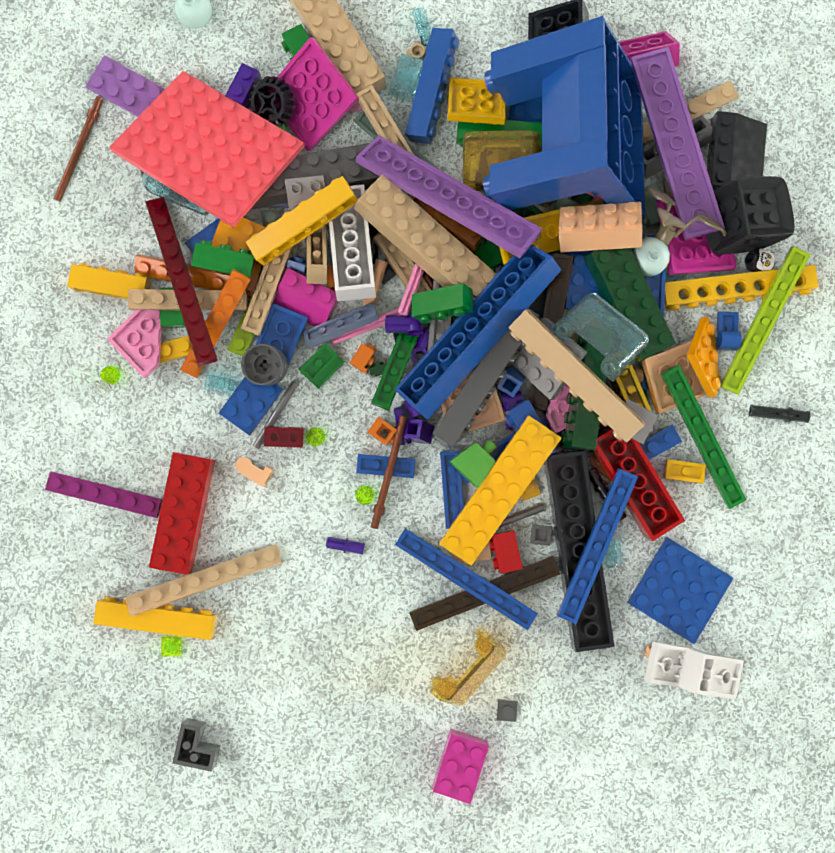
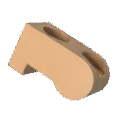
(247, 468)

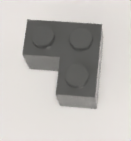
(191, 750)

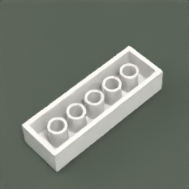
(352, 254)

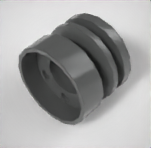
(253, 362)

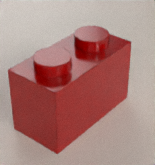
(506, 552)

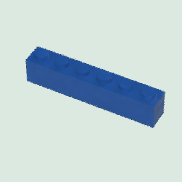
(432, 86)

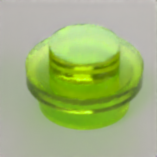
(110, 375)
(315, 436)
(364, 495)

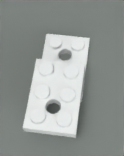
(693, 670)

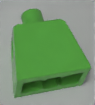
(475, 462)

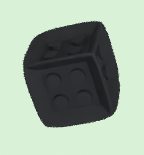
(754, 215)

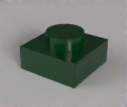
(377, 369)

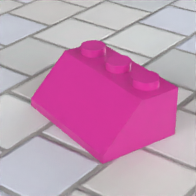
(652, 42)
(305, 299)

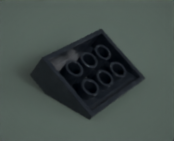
(556, 18)
(735, 148)

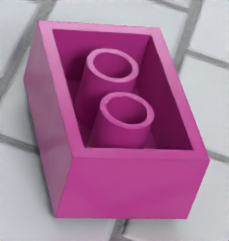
(460, 766)

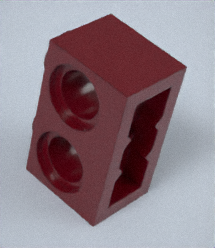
(283, 436)

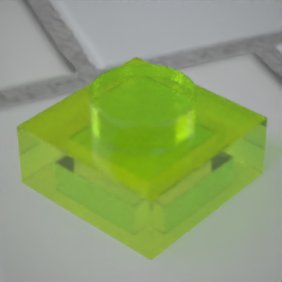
(171, 646)

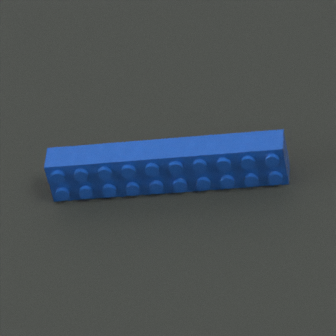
(477, 331)

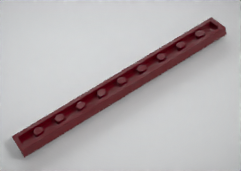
(181, 282)

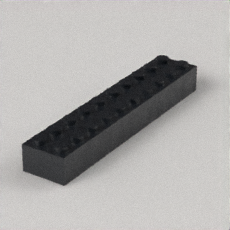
(573, 522)

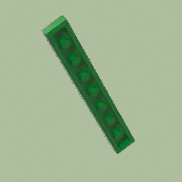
(703, 436)

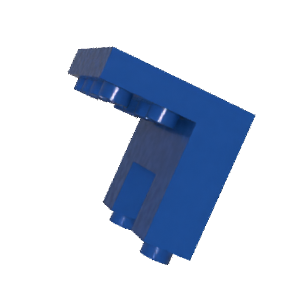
(587, 118)

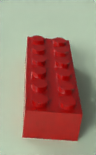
(649, 500)
(182, 513)

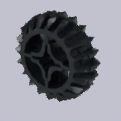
(279, 102)

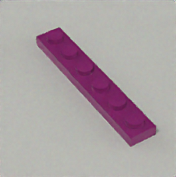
(103, 494)

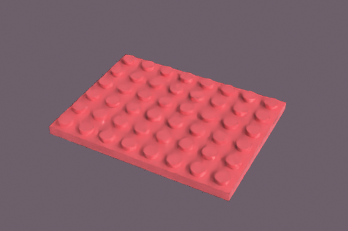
(207, 148)

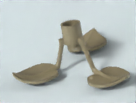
(670, 222)

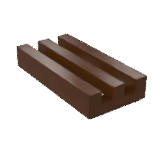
(254, 279)

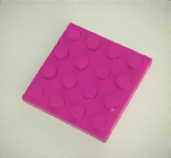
(320, 93)
(694, 254)

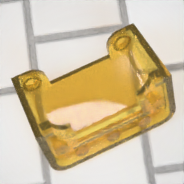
(494, 147)
(459, 691)

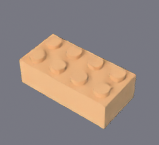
(600, 227)

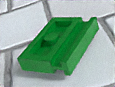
(321, 365)

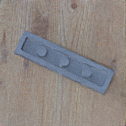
(340, 325)

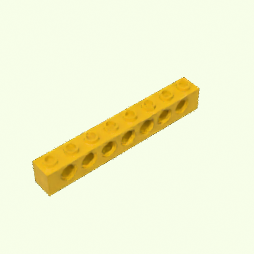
(805, 285)

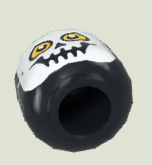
(759, 260)

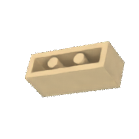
(316, 257)

